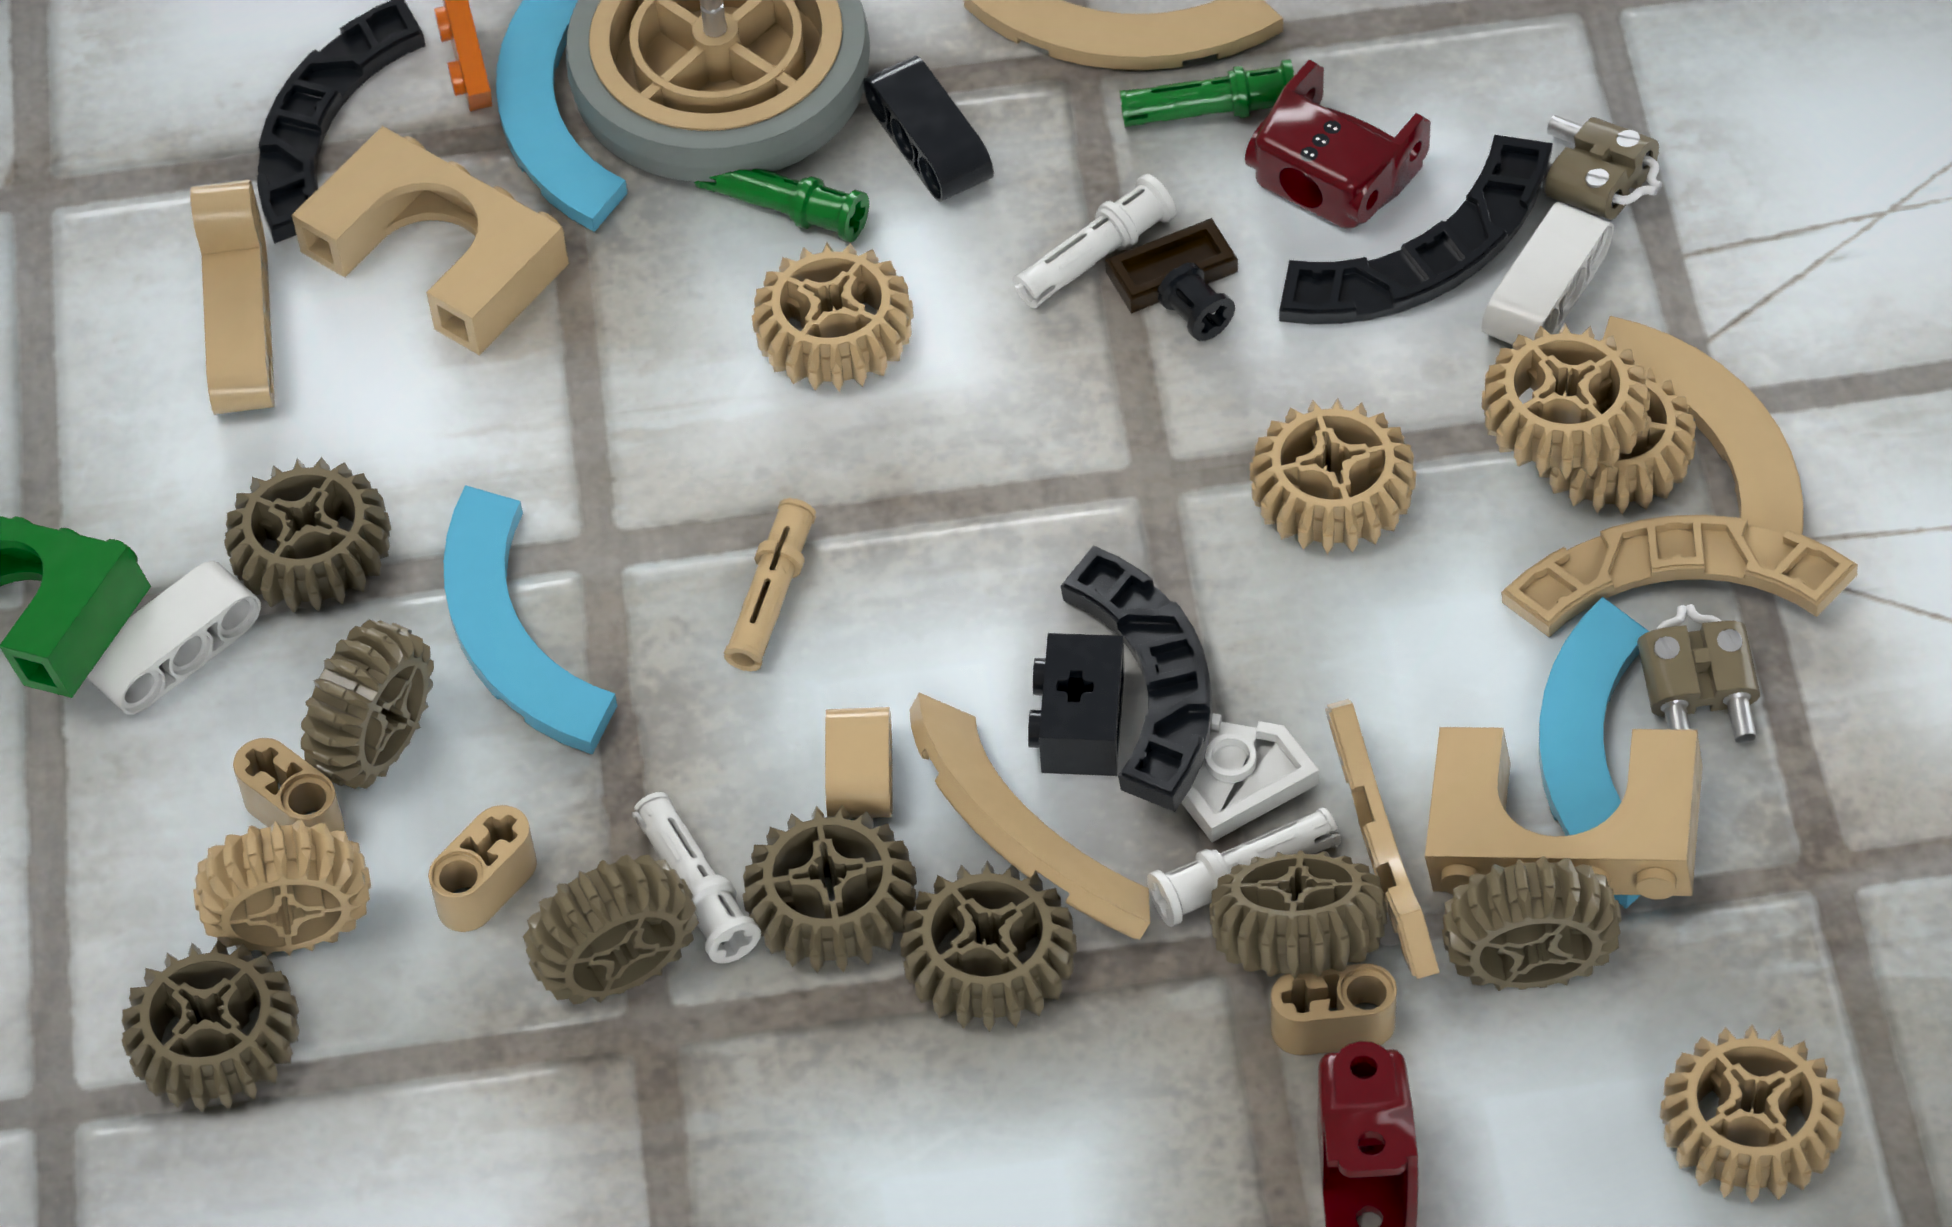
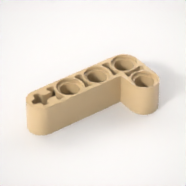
(234, 296)

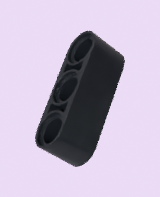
(928, 128)

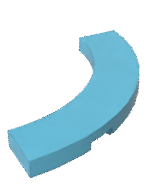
(533, 122)
(495, 638)
(1574, 716)

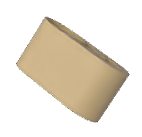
(859, 761)
(303, 788)
(490, 858)
(1303, 1015)

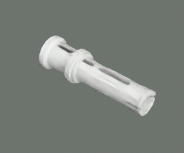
(1114, 228)
(1192, 884)
(712, 894)

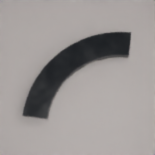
(313, 98)
(1432, 261)
(1171, 664)

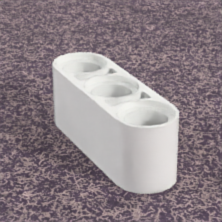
(1548, 274)
(174, 636)

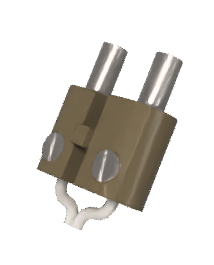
(1601, 166)
(1700, 670)

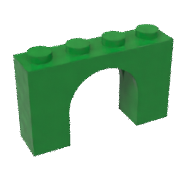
(80, 605)

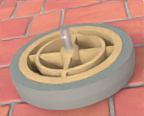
(716, 80)

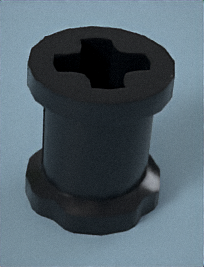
(1196, 301)

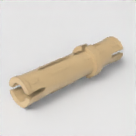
(778, 562)

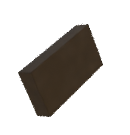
(1142, 269)

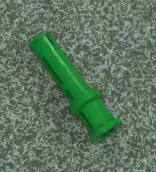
(1235, 93)
(805, 200)

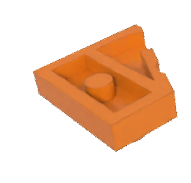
(468, 71)

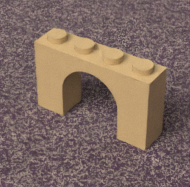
(401, 183)
(1640, 848)

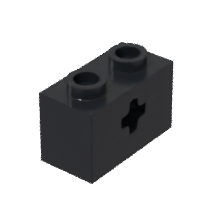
(1080, 704)

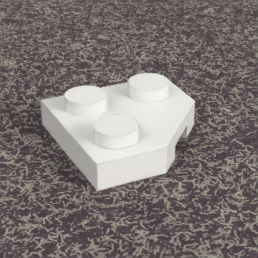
(1246, 775)

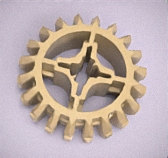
(837, 333)
(1563, 418)
(1654, 463)
(1308, 500)
(282, 888)
(1746, 1146)

